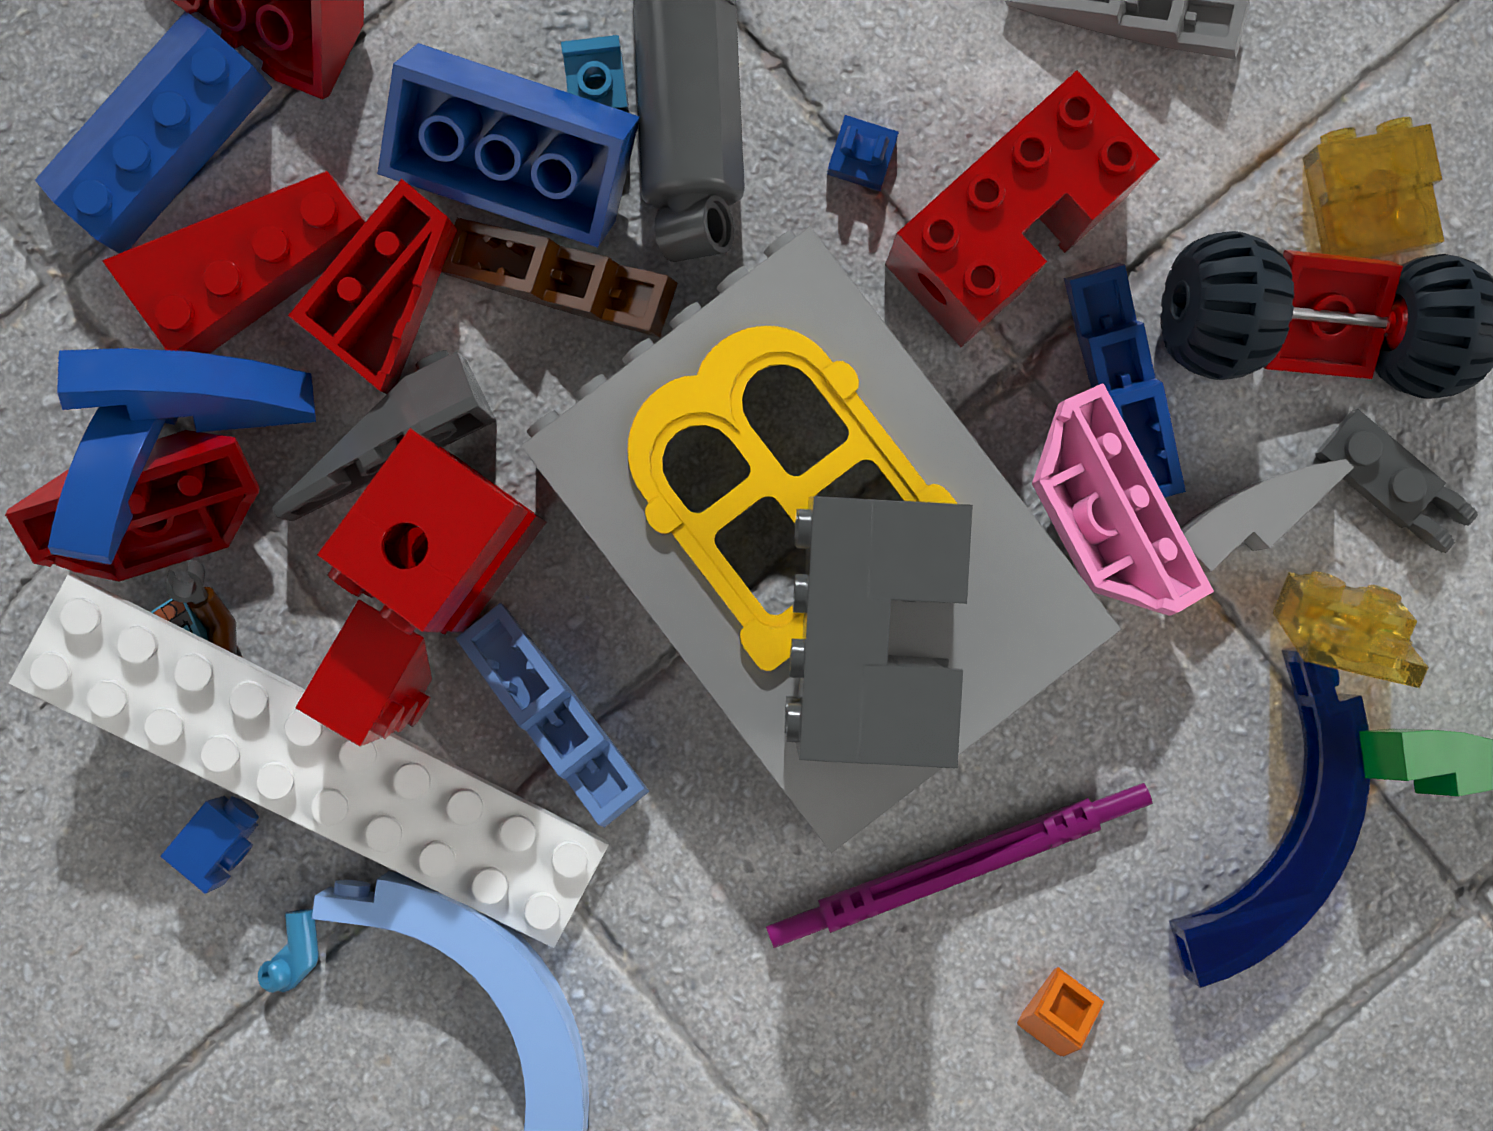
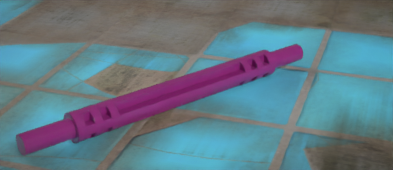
(959, 865)

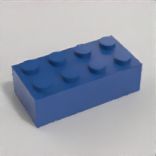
(506, 144)

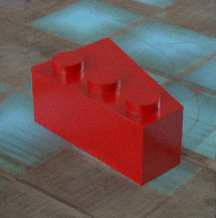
(380, 287)
(369, 679)

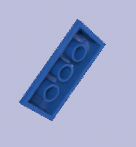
(153, 134)

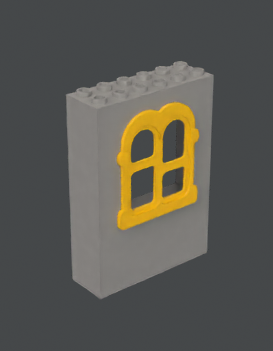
(1025, 604)

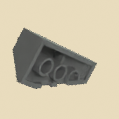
(435, 401)

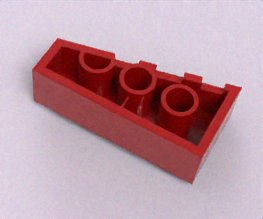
(237, 265)

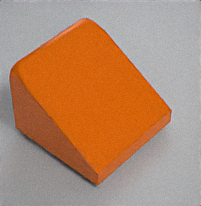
(1061, 1013)

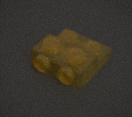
(1375, 190)
(1350, 627)

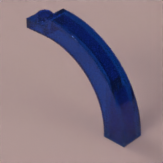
(1312, 850)

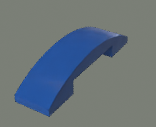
(99, 483)

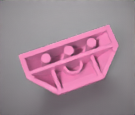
(1114, 510)

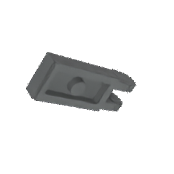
(1394, 479)

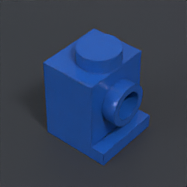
(213, 841)

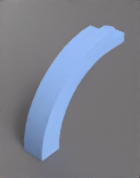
(505, 968)

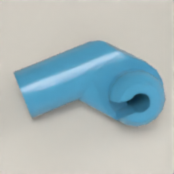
(295, 958)

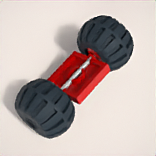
(1248, 307)

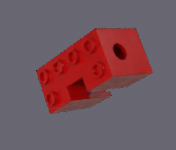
(1057, 165)
(429, 539)

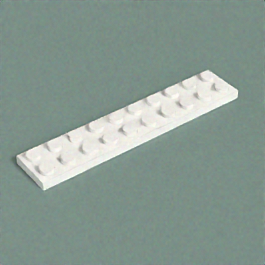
(244, 734)

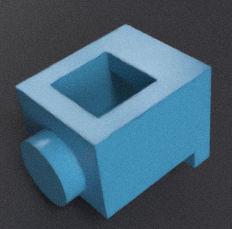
(596, 60)

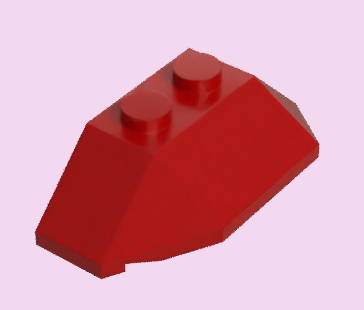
(181, 508)

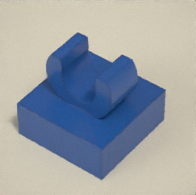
(862, 153)

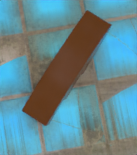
(560, 277)

